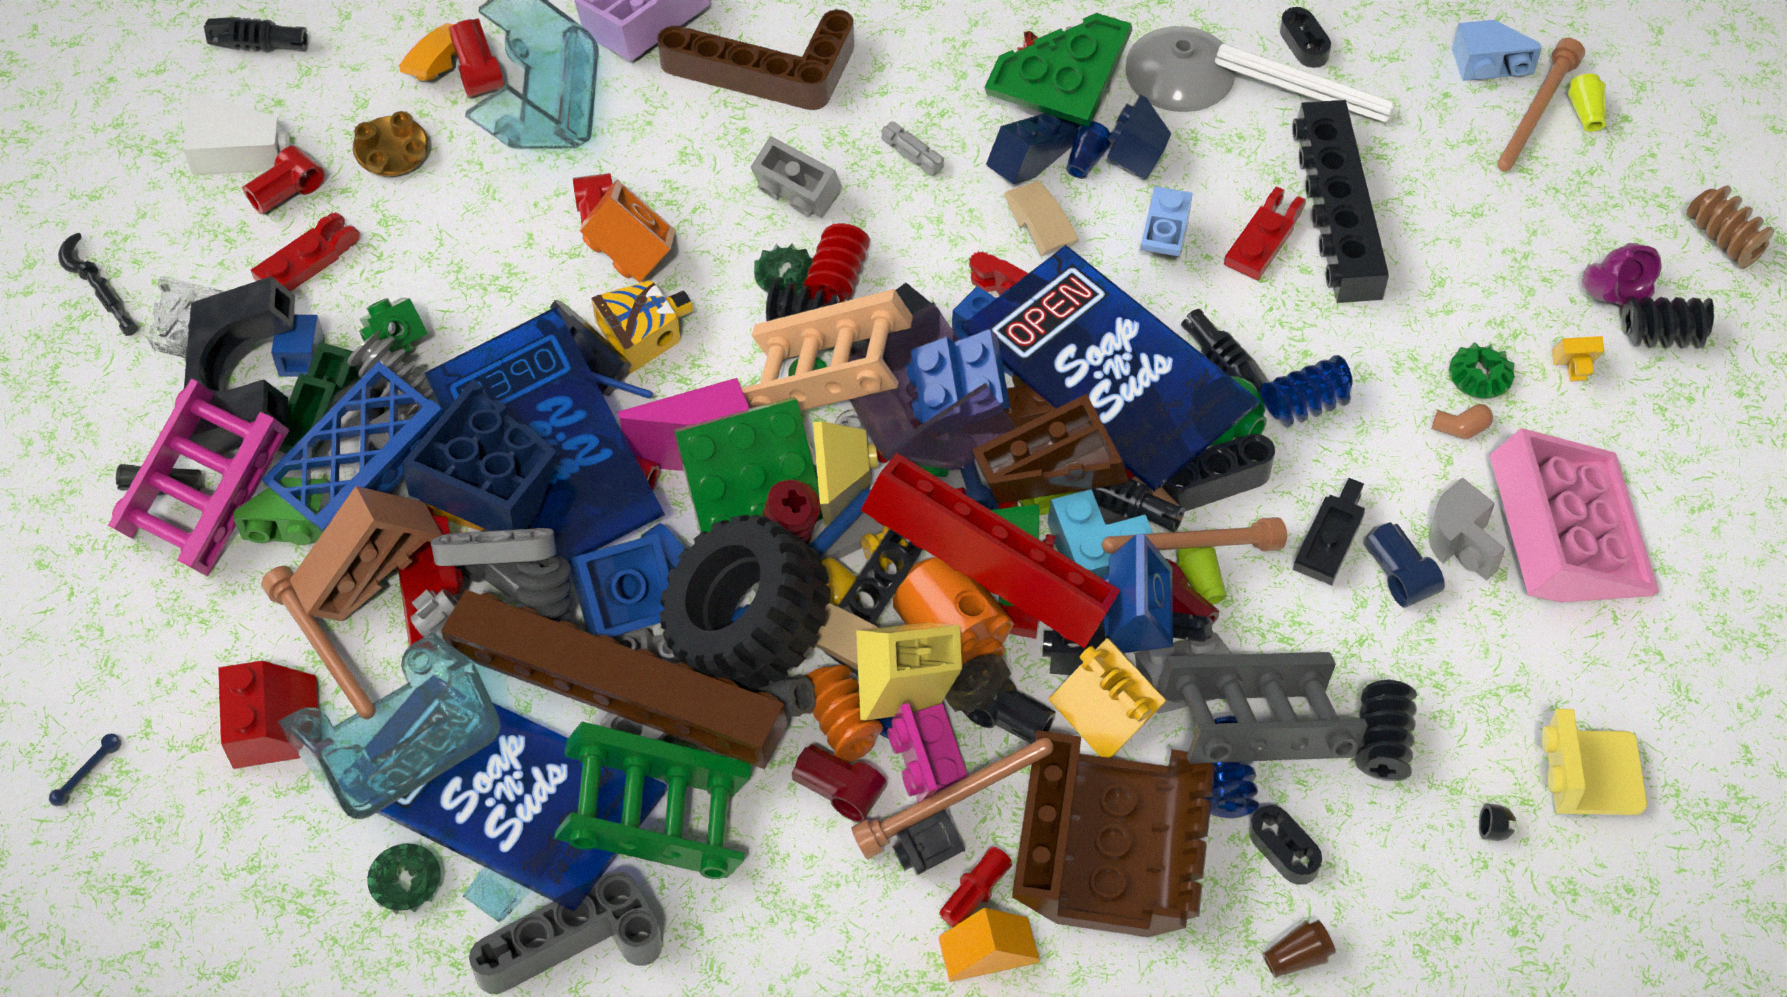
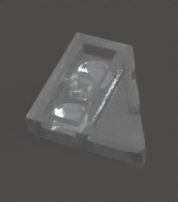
(172, 315)

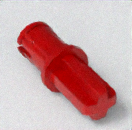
(976, 886)

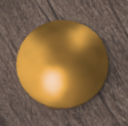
(390, 144)

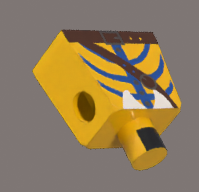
(640, 320)

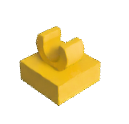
(1579, 355)

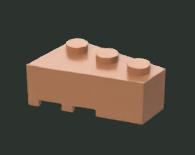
(358, 549)

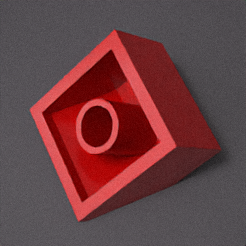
(252, 703)

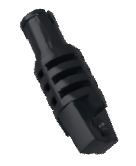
(253, 34)
(1223, 349)
(1137, 499)

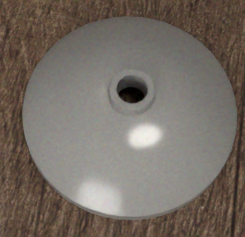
(1178, 69)

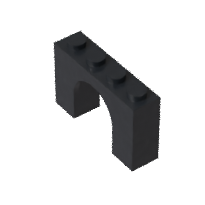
(217, 333)

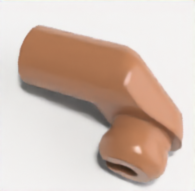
(1466, 424)

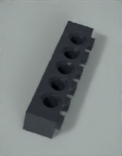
(1341, 202)

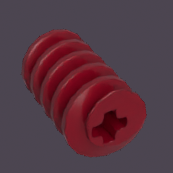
(793, 507)

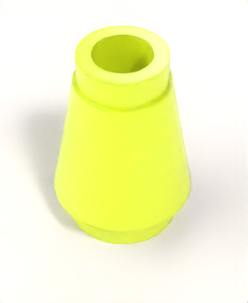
(1589, 100)

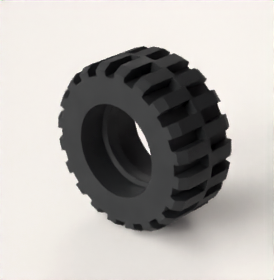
(777, 623)

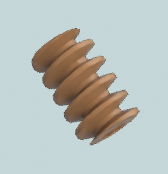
(1730, 226)

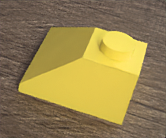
(842, 465)

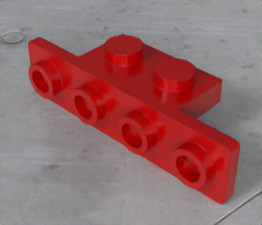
(424, 575)

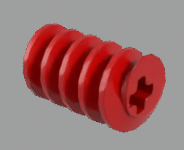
(838, 261)

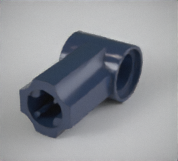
(1408, 574)

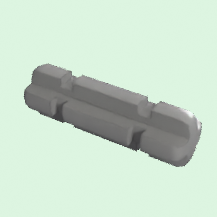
(912, 148)

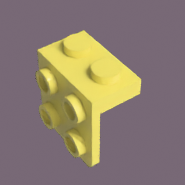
(1592, 769)

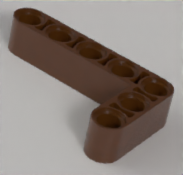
(762, 71)

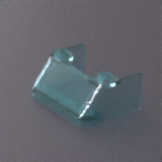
(558, 78)

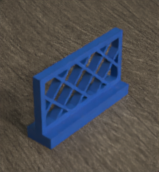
(384, 466)

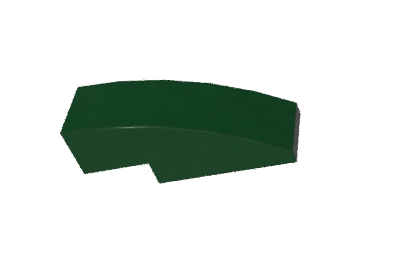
(318, 392)

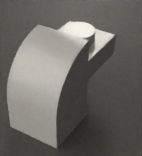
(1459, 529)

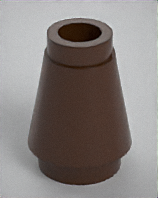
(1300, 949)

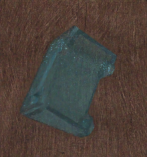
(408, 741)

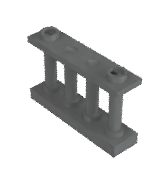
(1260, 676)

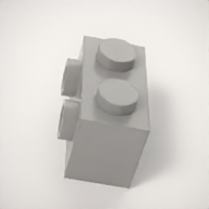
(795, 177)

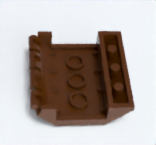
(1113, 840)

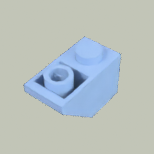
(1493, 51)
(1167, 221)

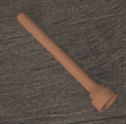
(1565, 58)
(1266, 534)
(280, 590)
(876, 834)

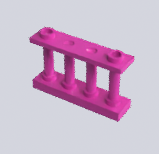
(239, 481)

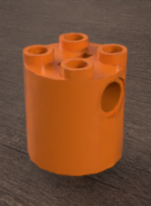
(945, 596)

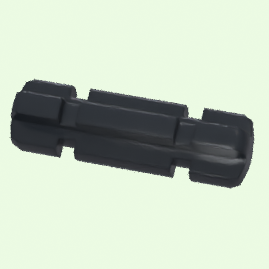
(1195, 629)

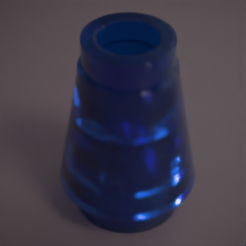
(1087, 149)

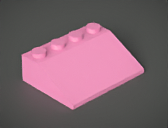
(1571, 520)

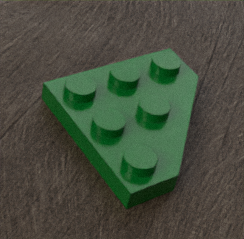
(1063, 70)

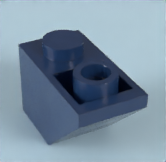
(1138, 138)

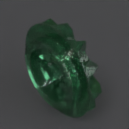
(770, 261)
(385, 872)

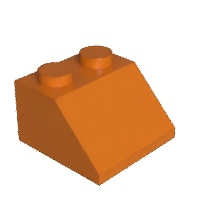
(627, 232)

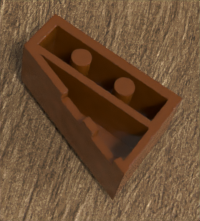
(1052, 455)

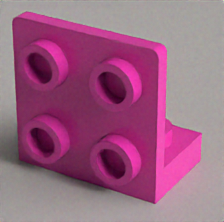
(927, 750)

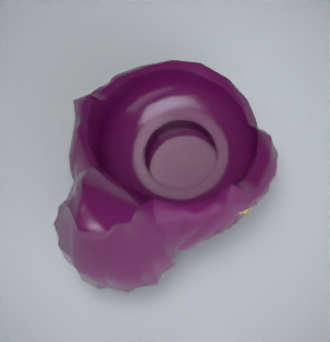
(1623, 273)

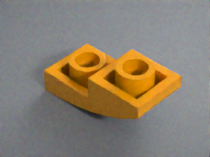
(430, 55)

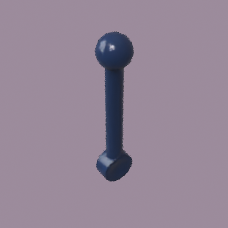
(110, 744)

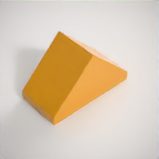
(987, 944)

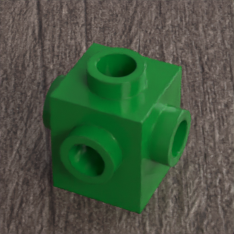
(403, 318)

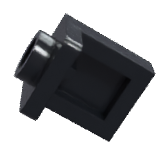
(927, 843)

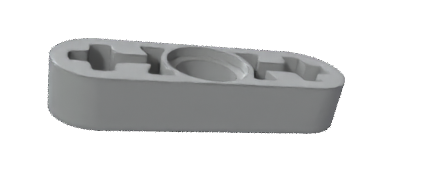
(493, 547)

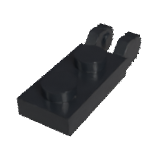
(596, 351)

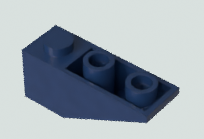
(1030, 146)

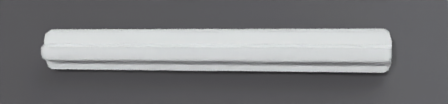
(1303, 82)

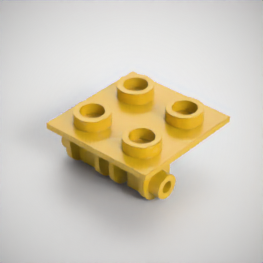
(1106, 699)

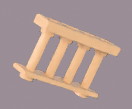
(826, 328)

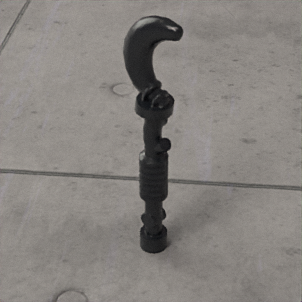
(88, 271)

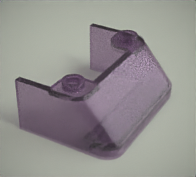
(947, 437)

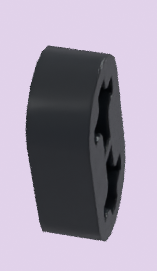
(1299, 39)
(1289, 840)

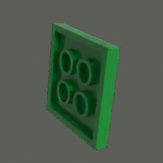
(741, 457)

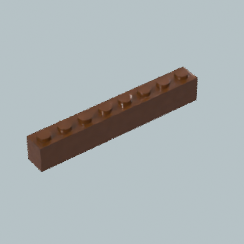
(617, 678)

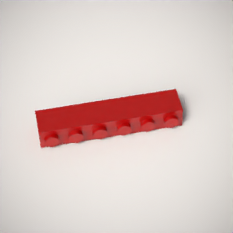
(989, 550)

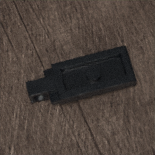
(1331, 534)

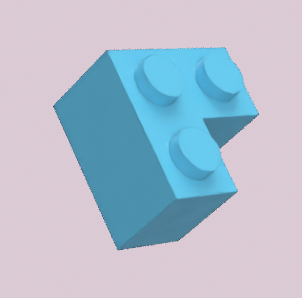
(1081, 530)

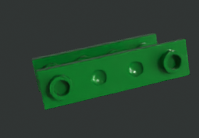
(661, 760)

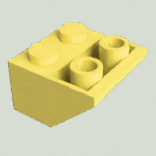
(906, 666)

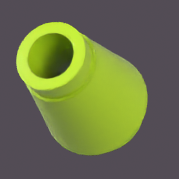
(1203, 572)

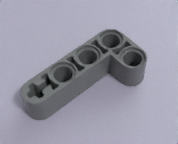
(566, 941)

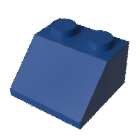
(621, 585)
(1144, 607)

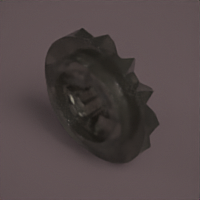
(978, 683)

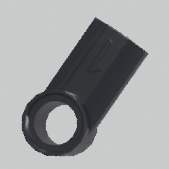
(1015, 714)

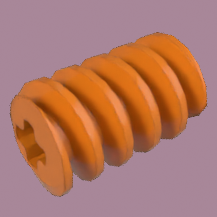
(839, 713)

